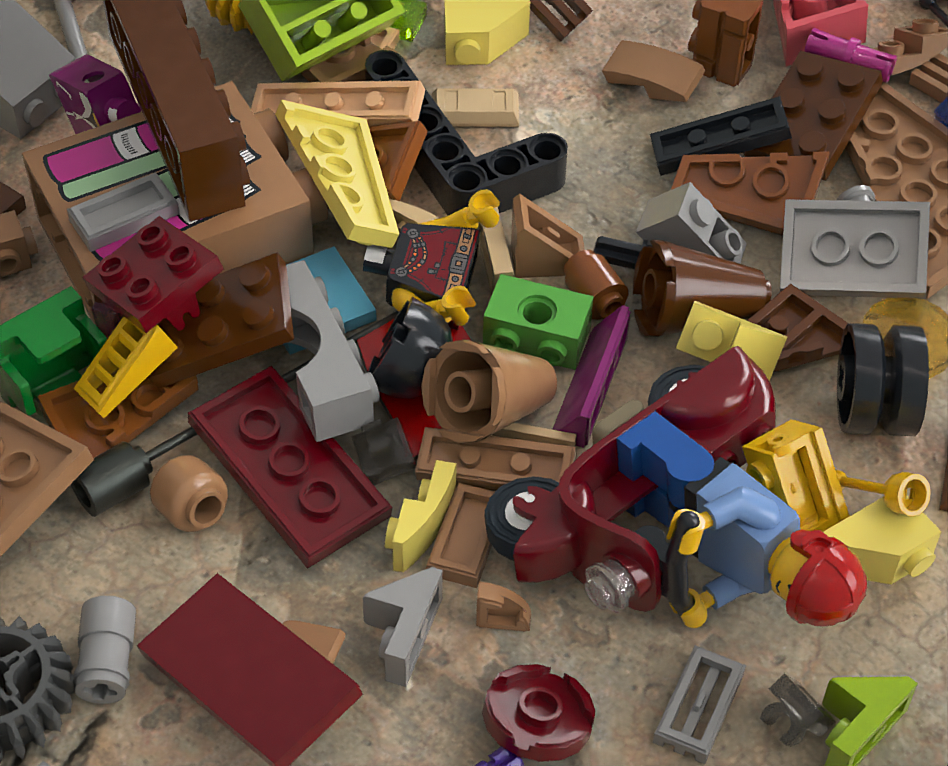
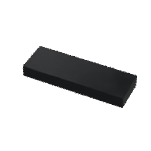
(722, 134)

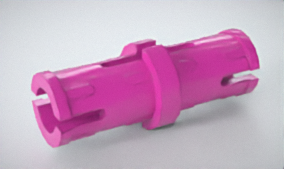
(850, 51)

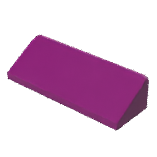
(593, 376)

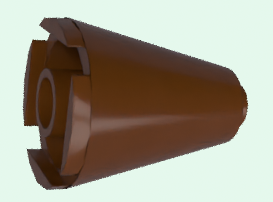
(676, 276)

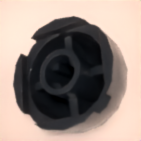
(407, 347)

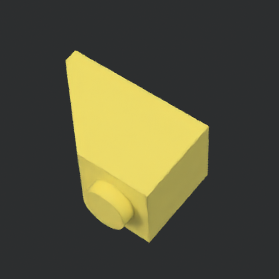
(483, 29)
(888, 542)

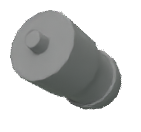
(105, 647)

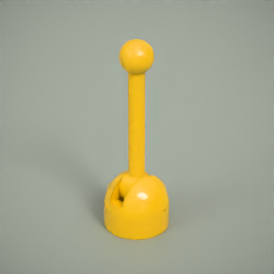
(895, 491)

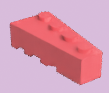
(835, 17)

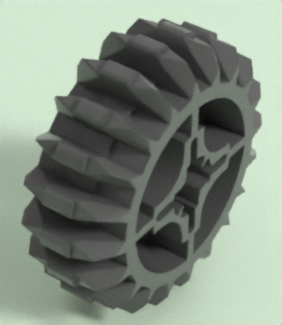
(25, 659)

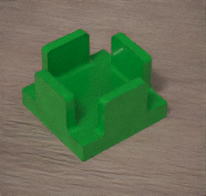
(46, 349)

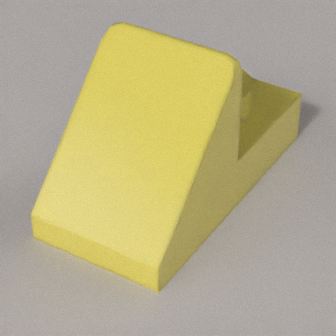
(713, 332)

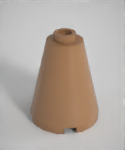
(480, 384)

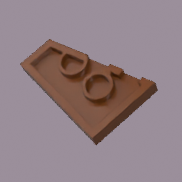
(753, 187)
(143, 407)

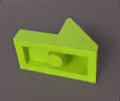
(866, 713)

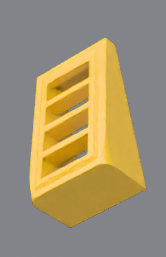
(136, 357)

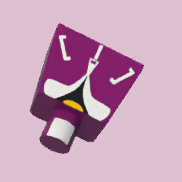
(97, 102)

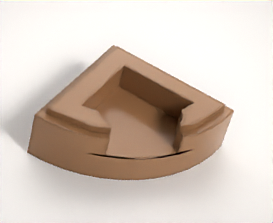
(501, 608)

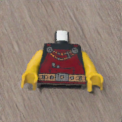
(436, 260)

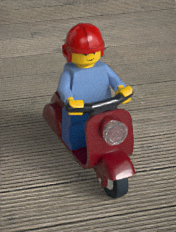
(685, 471)

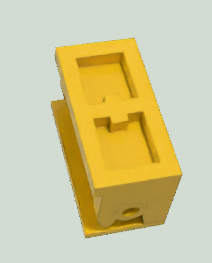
(799, 470)

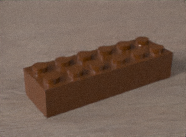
(181, 104)

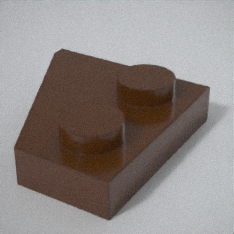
(810, 327)

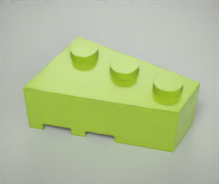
(311, 31)

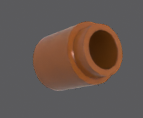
(594, 276)

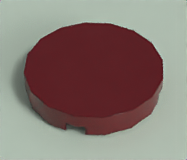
(538, 713)

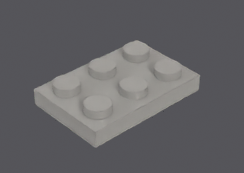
(856, 248)

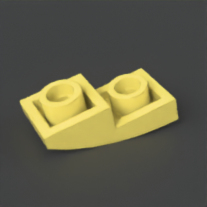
(421, 519)

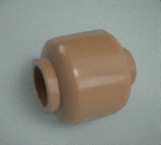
(189, 493)

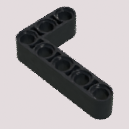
(452, 171)

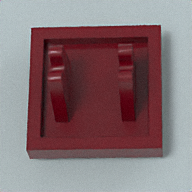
(155, 276)

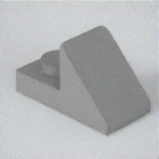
(406, 615)

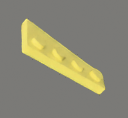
(344, 168)

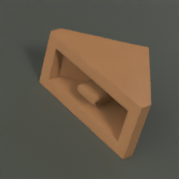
(540, 241)

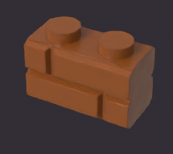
(725, 37)

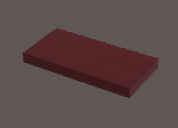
(300, 485)
(250, 672)

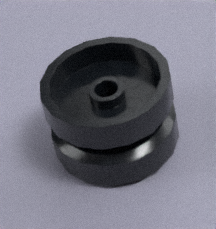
(882, 379)

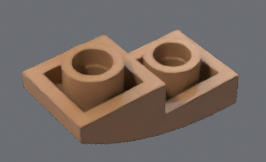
(915, 43)
(660, 71)

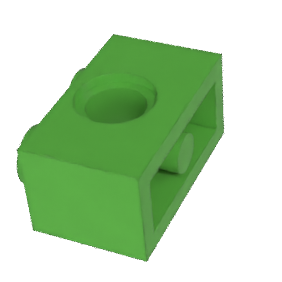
(538, 320)

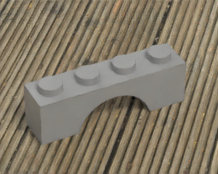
(332, 385)

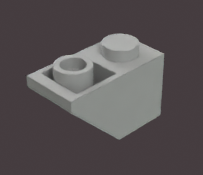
(692, 222)

